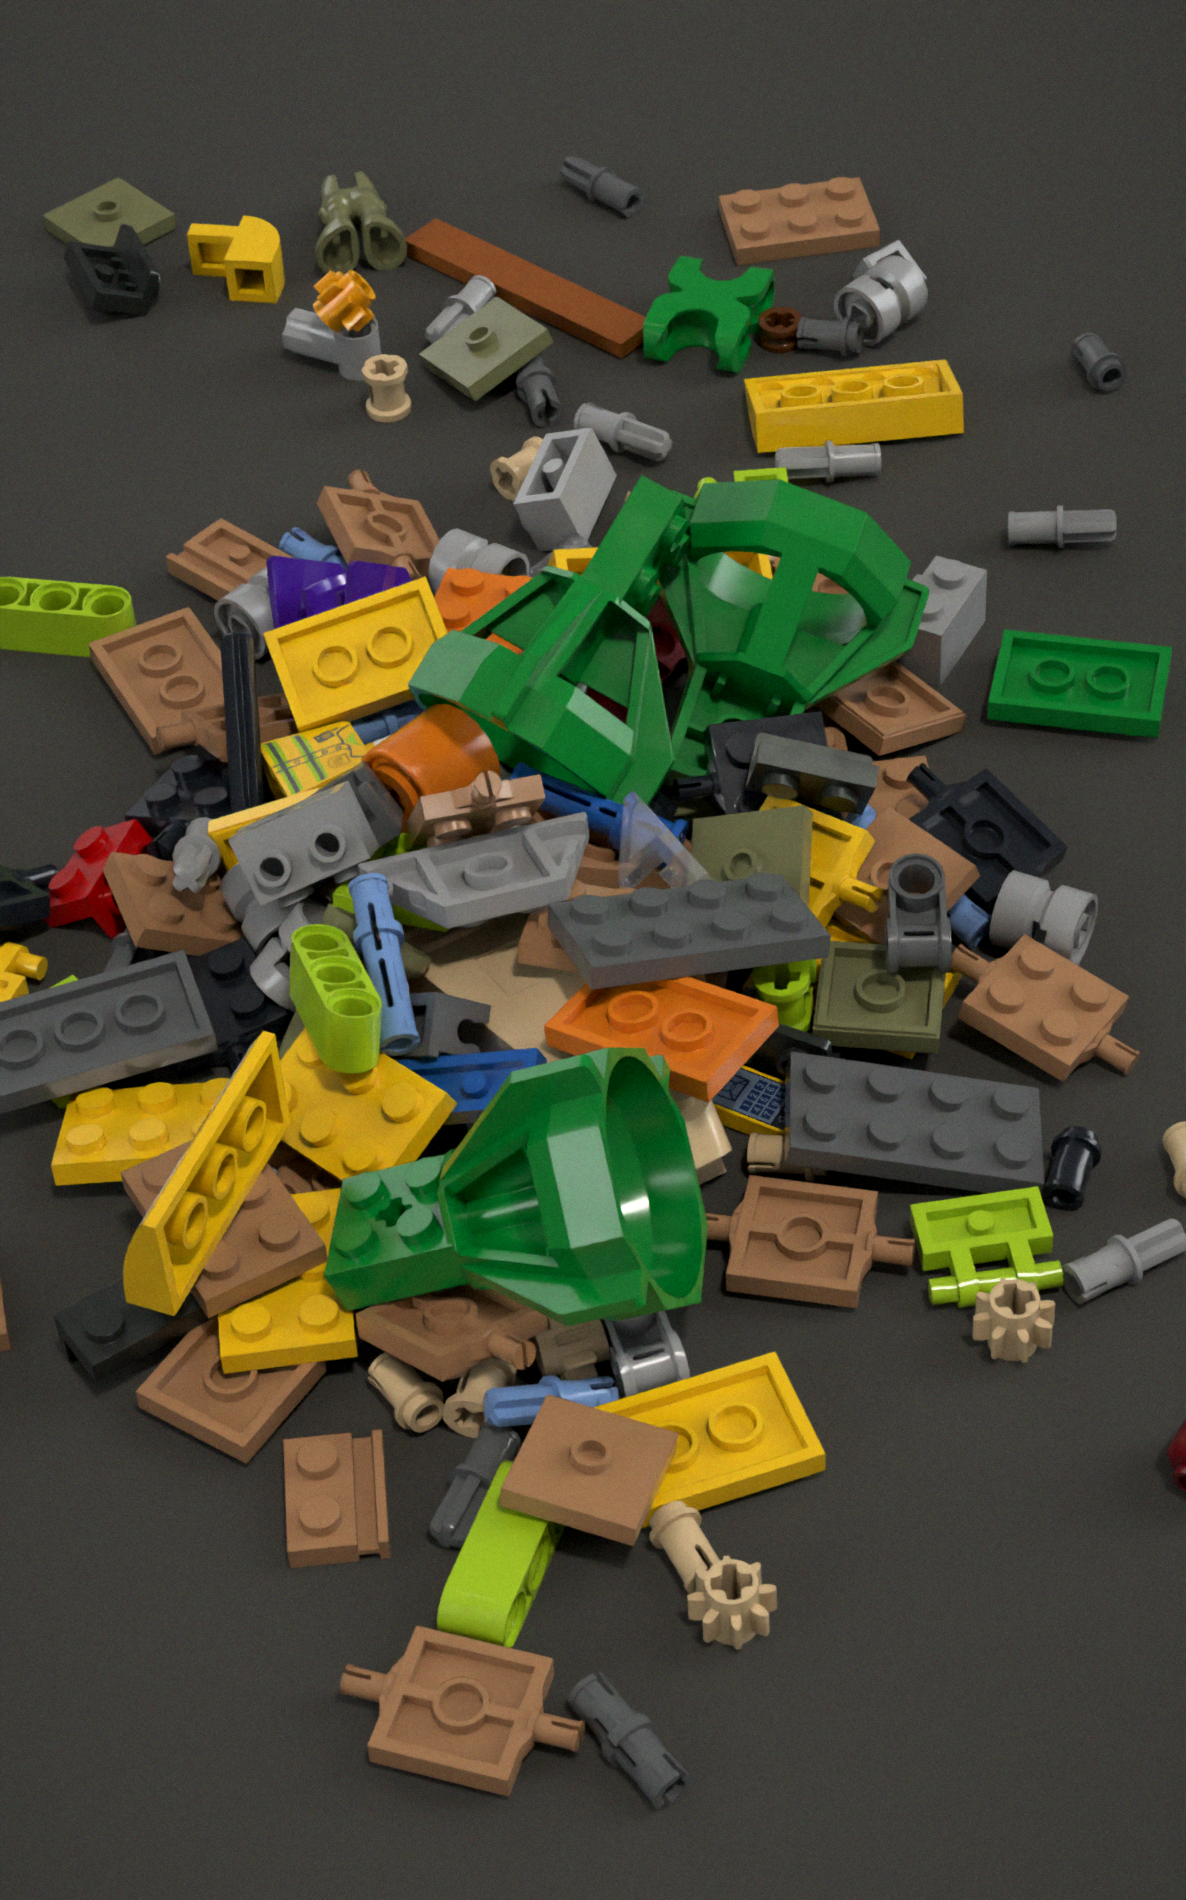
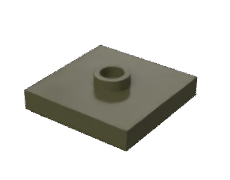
(99, 214)
(486, 348)
(757, 843)
(877, 1009)

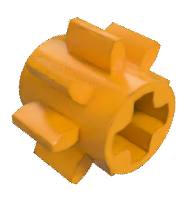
(344, 301)

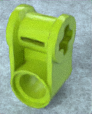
(790, 989)

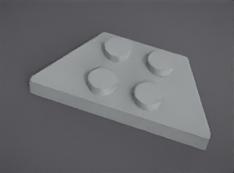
(489, 873)

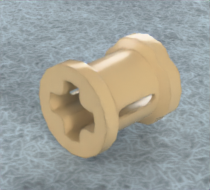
(386, 388)
(510, 472)
(466, 1407)

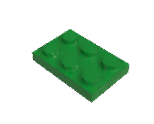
(1080, 683)

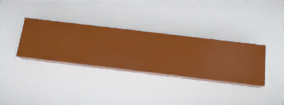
(529, 287)

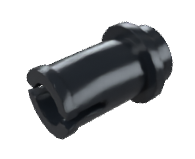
(1074, 1155)

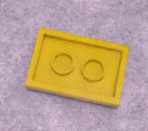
(355, 655)
(358, 1119)
(125, 1126)
(296, 1319)
(735, 1430)

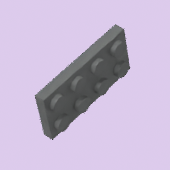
(687, 930)
(101, 1030)
(912, 1125)

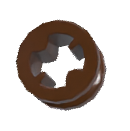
(779, 329)

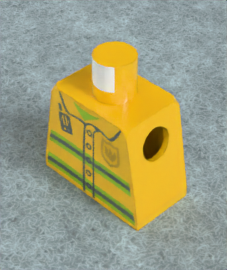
(312, 758)

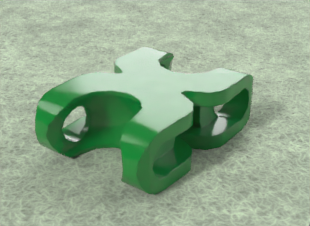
(708, 313)

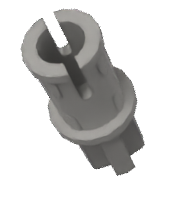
(461, 306)
(623, 432)
(830, 461)
(1062, 526)
(195, 857)
(1122, 1260)

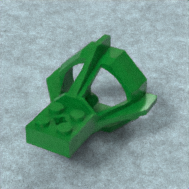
(574, 638)
(773, 643)
(558, 1196)

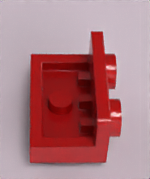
(81, 886)

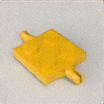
(835, 860)

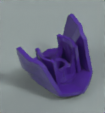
(311, 587)

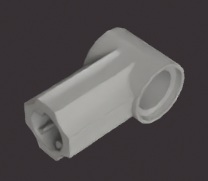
(313, 338)

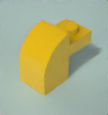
(243, 254)

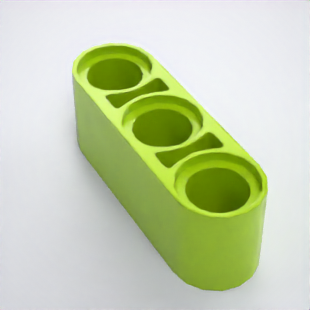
(60, 615)
(335, 998)
(497, 1570)

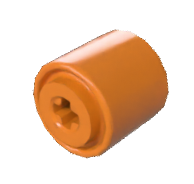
(432, 756)

